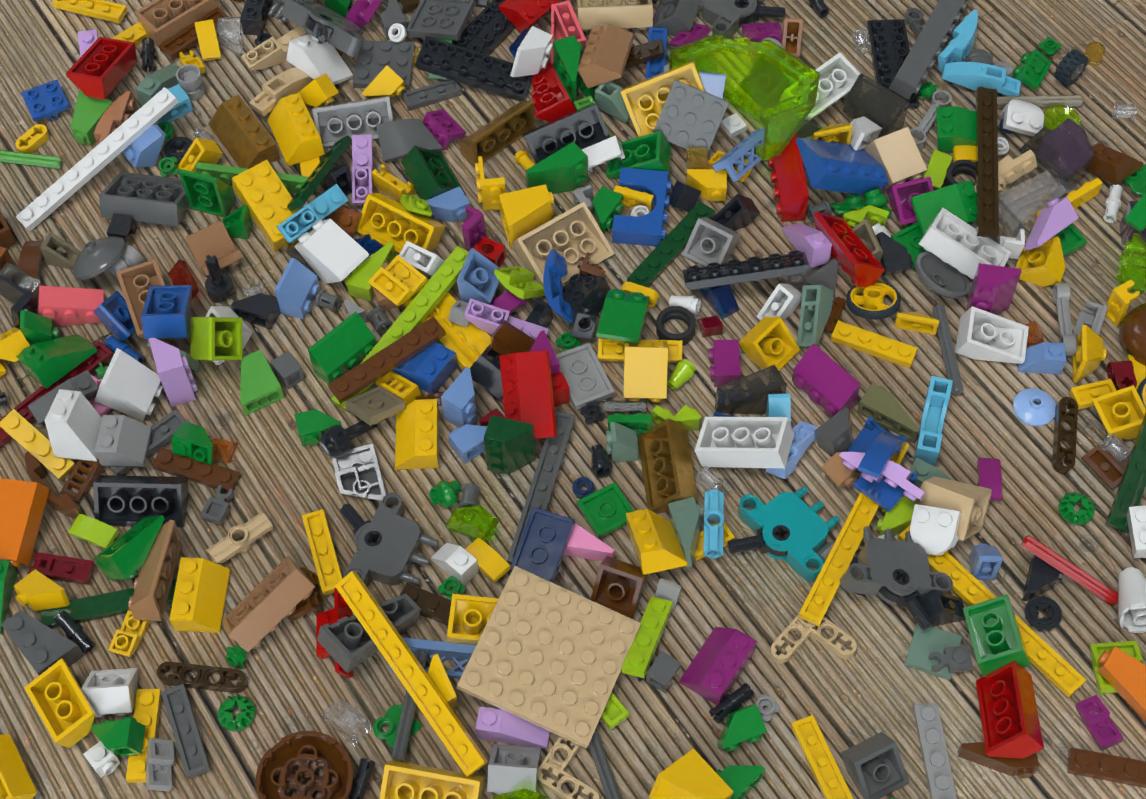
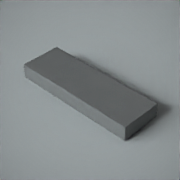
(431, 94)

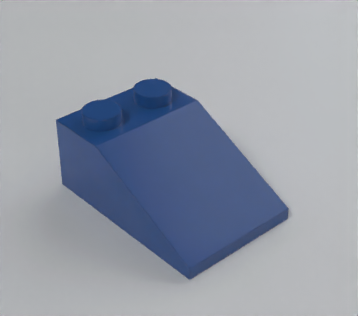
(167, 312)
(429, 367)

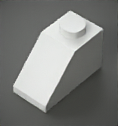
(863, 133)
(421, 259)
(781, 302)
(456, 562)

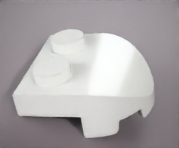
(1022, 117)
(934, 528)

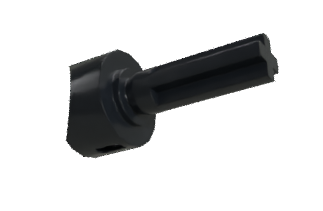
(218, 284)
(341, 437)

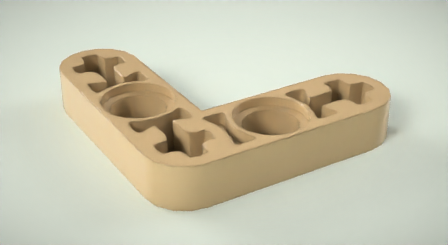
(806, 630)
(558, 769)

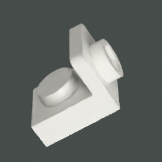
(102, 759)

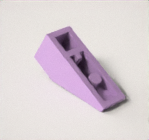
(1051, 221)
(811, 241)
(507, 728)

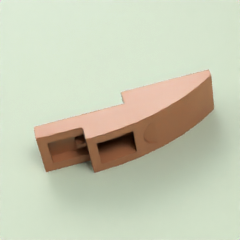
(114, 116)

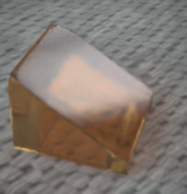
(1034, 334)
(223, 449)

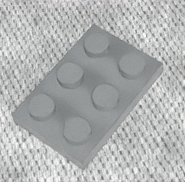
(584, 376)

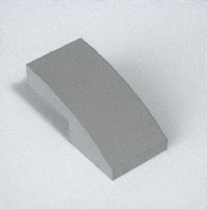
(158, 764)

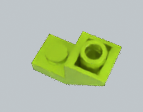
(873, 214)
(687, 416)

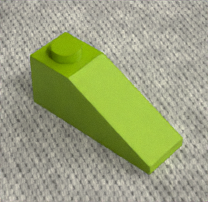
(358, 281)

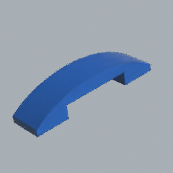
(555, 269)
(880, 453)

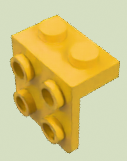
(489, 188)

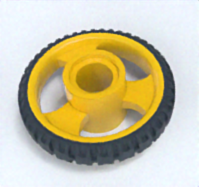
(873, 301)

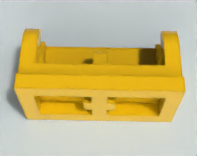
(390, 184)
(1119, 302)

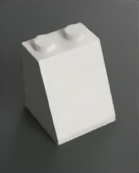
(330, 251)
(129, 386)
(73, 426)

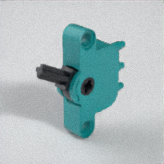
(785, 531)

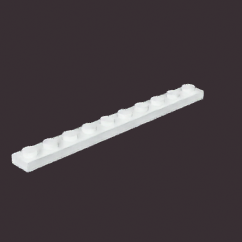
(97, 159)

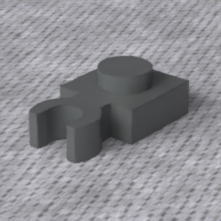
(217, 508)
(954, 658)

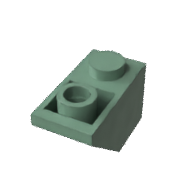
(610, 100)
(621, 443)

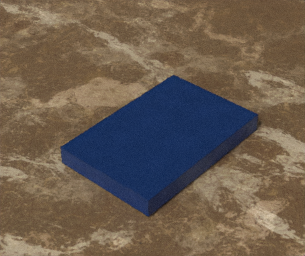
(543, 543)

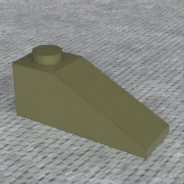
(887, 412)

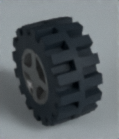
(1071, 67)

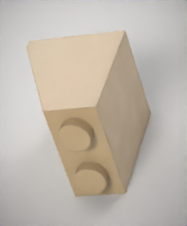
(898, 156)
(958, 496)

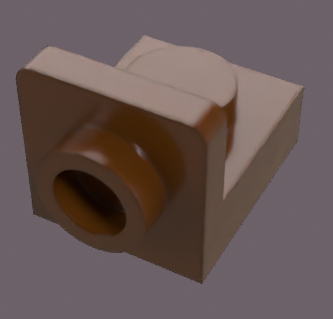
(586, 269)

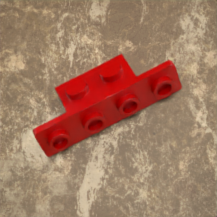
(329, 617)

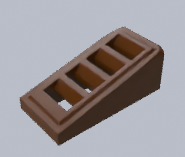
(76, 475)

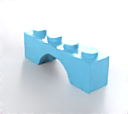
(933, 419)

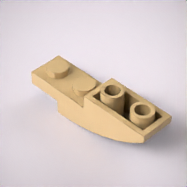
(271, 51)
(280, 86)
(1011, 169)

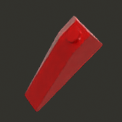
(549, 95)

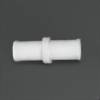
(1113, 203)

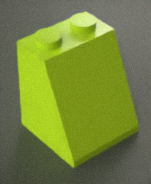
(216, 338)

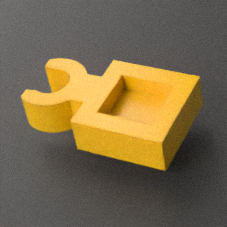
(190, 59)

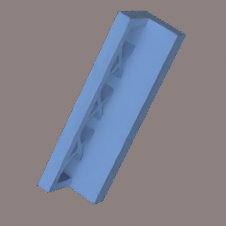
(737, 153)
(445, 650)

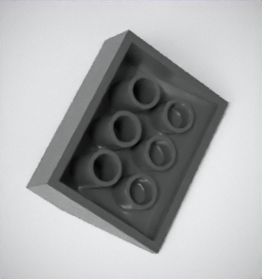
(145, 198)

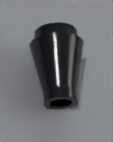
(600, 463)

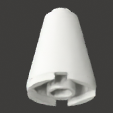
(1132, 600)

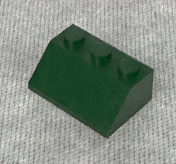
(429, 172)
(508, 445)

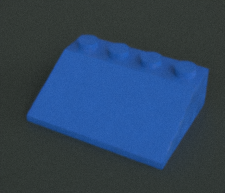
(840, 167)

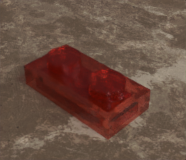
(181, 275)

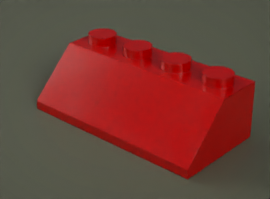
(526, 12)
(103, 66)
(789, 183)
(849, 250)
(529, 391)
(1009, 713)

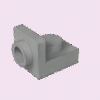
(583, 194)

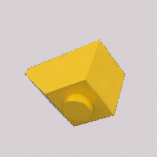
(385, 84)
(319, 91)
(200, 151)
(710, 183)
(40, 592)

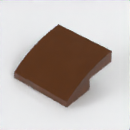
(1105, 465)

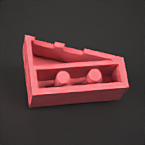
(565, 24)
(69, 305)

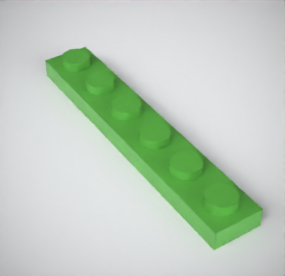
(226, 173)

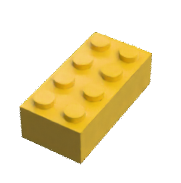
(266, 201)

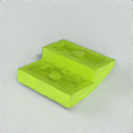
(520, 282)
(1096, 650)

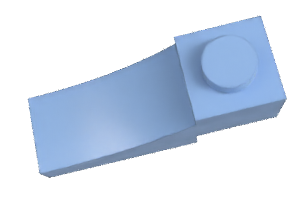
(803, 437)

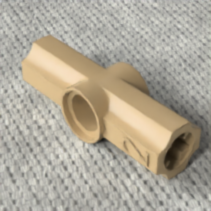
(229, 546)

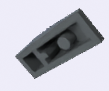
(81, 382)

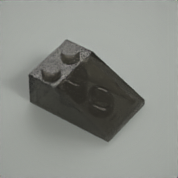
(750, 392)

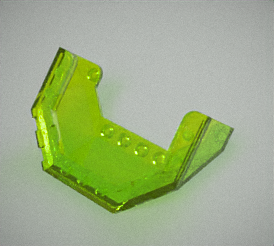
(759, 81)

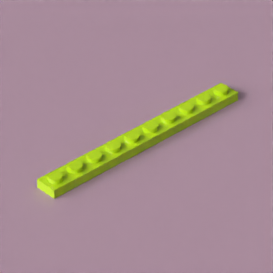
(420, 306)

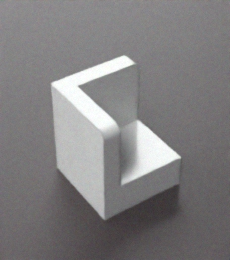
(1014, 245)

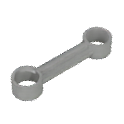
(930, 117)
(1061, 298)

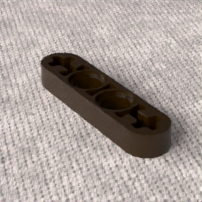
(1067, 435)
(203, 673)

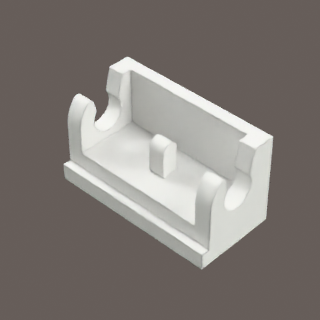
(603, 152)

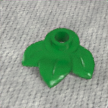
(1137, 181)
(851, 203)
(392, 720)

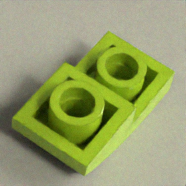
(937, 168)
(415, 204)
(93, 531)

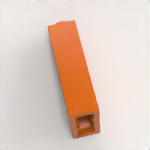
(20, 519)
(1126, 677)

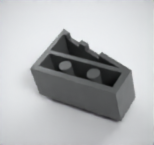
(40, 643)

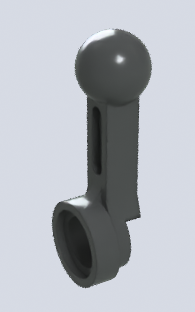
(914, 18)

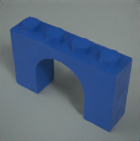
(649, 228)

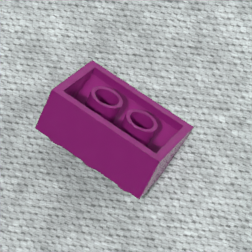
(993, 288)
(825, 381)
(719, 663)

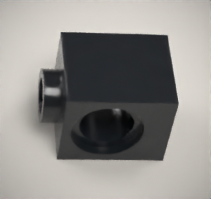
(585, 329)

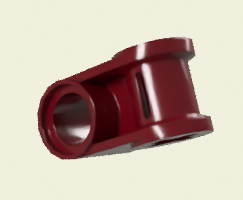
(1121, 374)

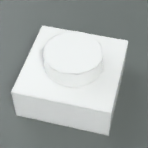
(733, 125)

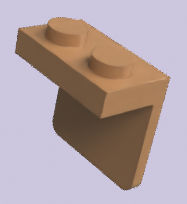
(213, 241)

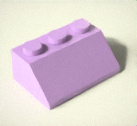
(173, 372)

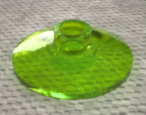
(1058, 114)

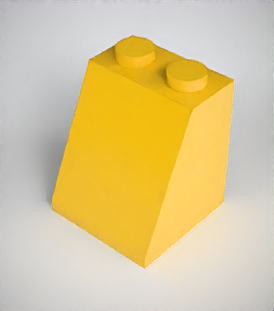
(525, 211)
(645, 370)
(690, 779)

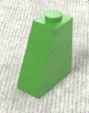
(86, 117)
(258, 383)

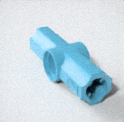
(713, 533)

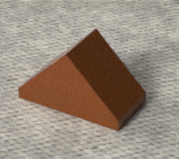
(792, 35)

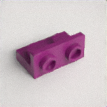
(362, 11)
(759, 31)
(443, 127)
(473, 227)

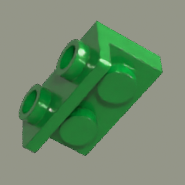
(1032, 69)
(639, 422)

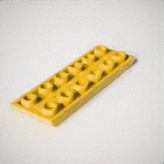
(466, 341)

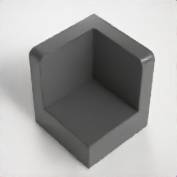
(287, 370)
(662, 672)

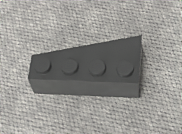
(350, 642)

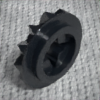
(177, 144)
(1041, 604)

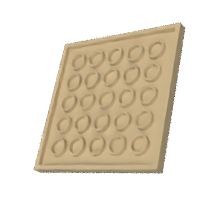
(549, 656)

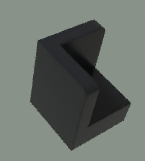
(684, 196)
(121, 226)
(541, 314)

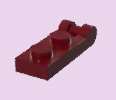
(63, 567)

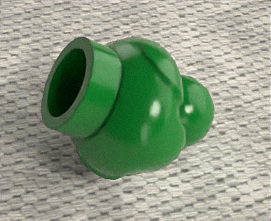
(877, 199)
(445, 493)

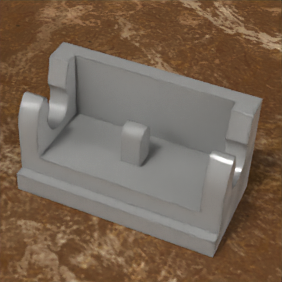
(1091, 317)

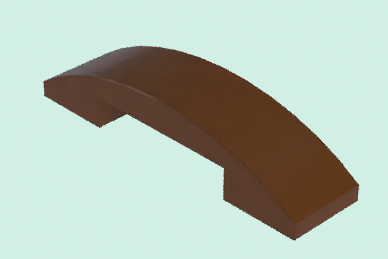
(30, 261)
(62, 504)

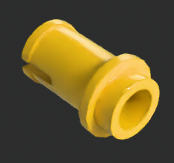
(522, 158)

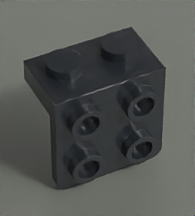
(586, 290)
(21, 297)

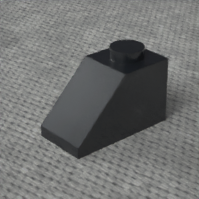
(341, 176)
(737, 213)
(894, 256)
(258, 309)
(1040, 578)
(943, 607)

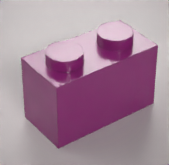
(725, 362)

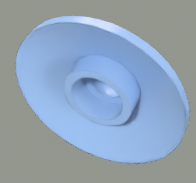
(1034, 414)

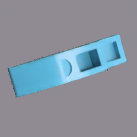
(962, 43)
(979, 74)
(311, 213)

